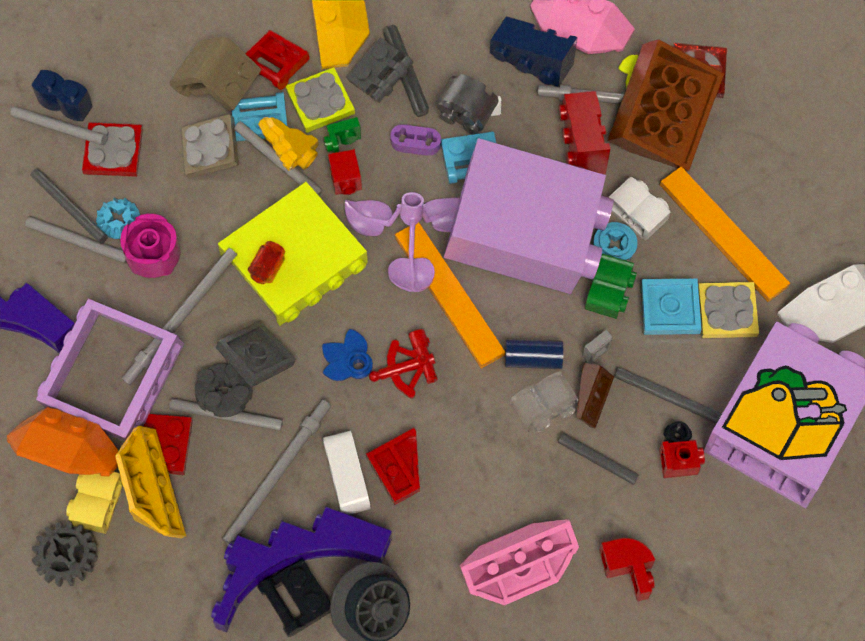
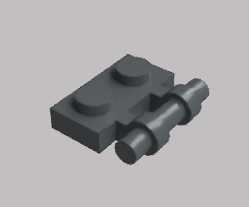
(374, 67)

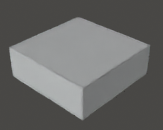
(597, 347)

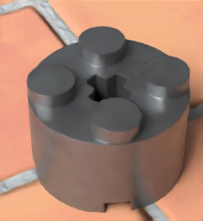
(466, 103)

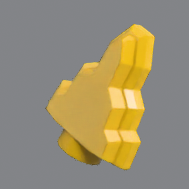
(290, 144)

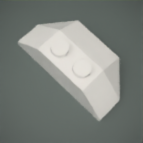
(831, 306)

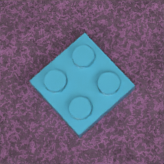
(670, 306)

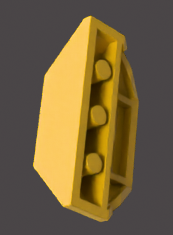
(340, 30)
(148, 483)

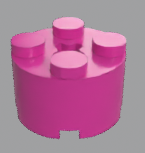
(150, 246)

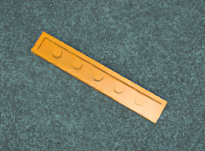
(724, 234)
(454, 300)

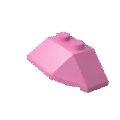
(595, 23)
(520, 561)

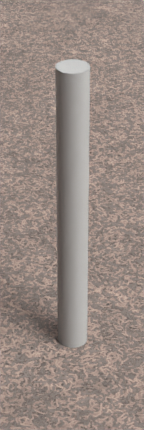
(58, 125)
(270, 153)
(75, 239)
(243, 417)

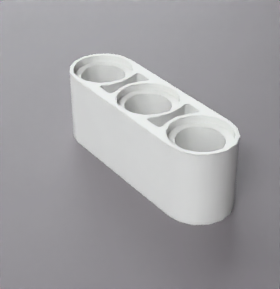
(346, 473)

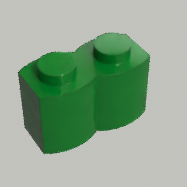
(610, 285)

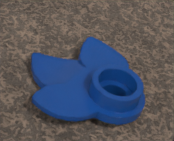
(344, 357)

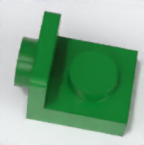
(343, 133)

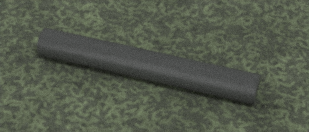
(598, 458)

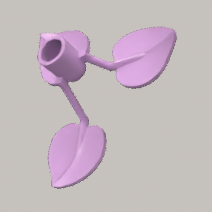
(371, 216)

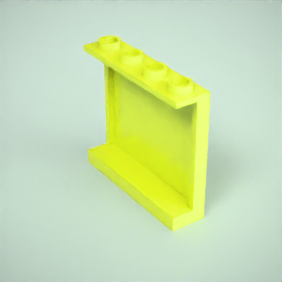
(316, 248)

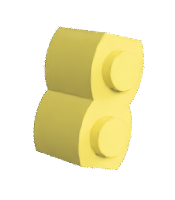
(95, 501)

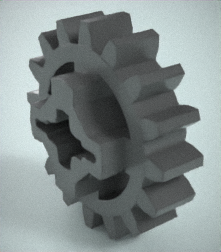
(54, 560)

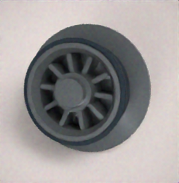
(370, 603)

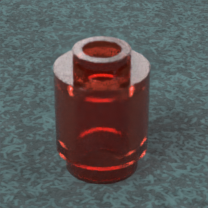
(267, 262)

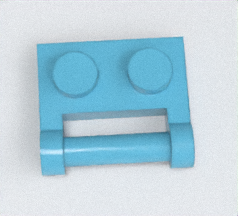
(252, 118)
(458, 152)

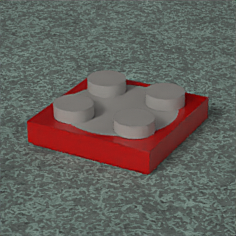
(119, 153)

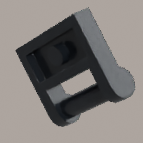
(303, 591)

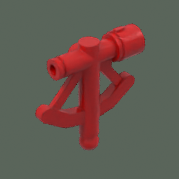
(422, 361)

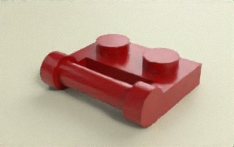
(281, 54)

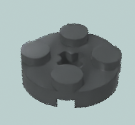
(215, 401)

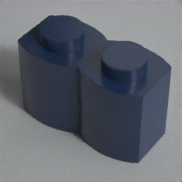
(62, 95)

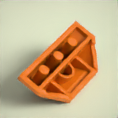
(64, 443)

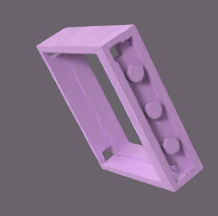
(149, 387)

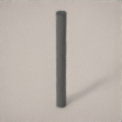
(68, 205)
(668, 395)

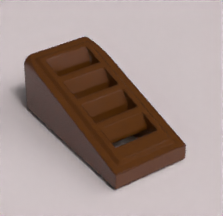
(593, 393)

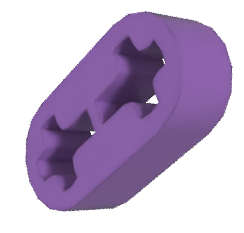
(415, 140)

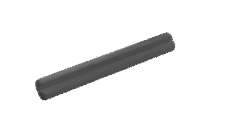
(410, 81)

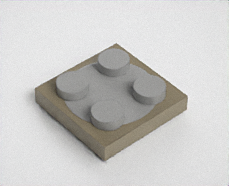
(209, 146)

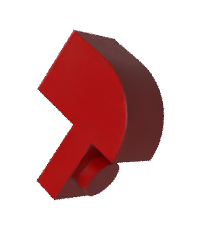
(632, 558)

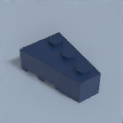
(534, 51)

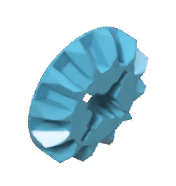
(105, 219)
(617, 231)

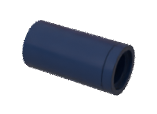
(534, 354)

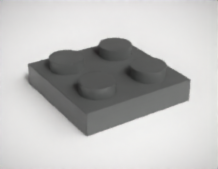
(255, 353)

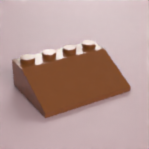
(666, 105)

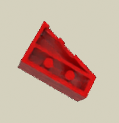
(584, 132)

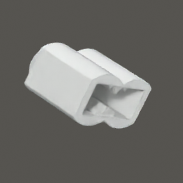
(639, 208)

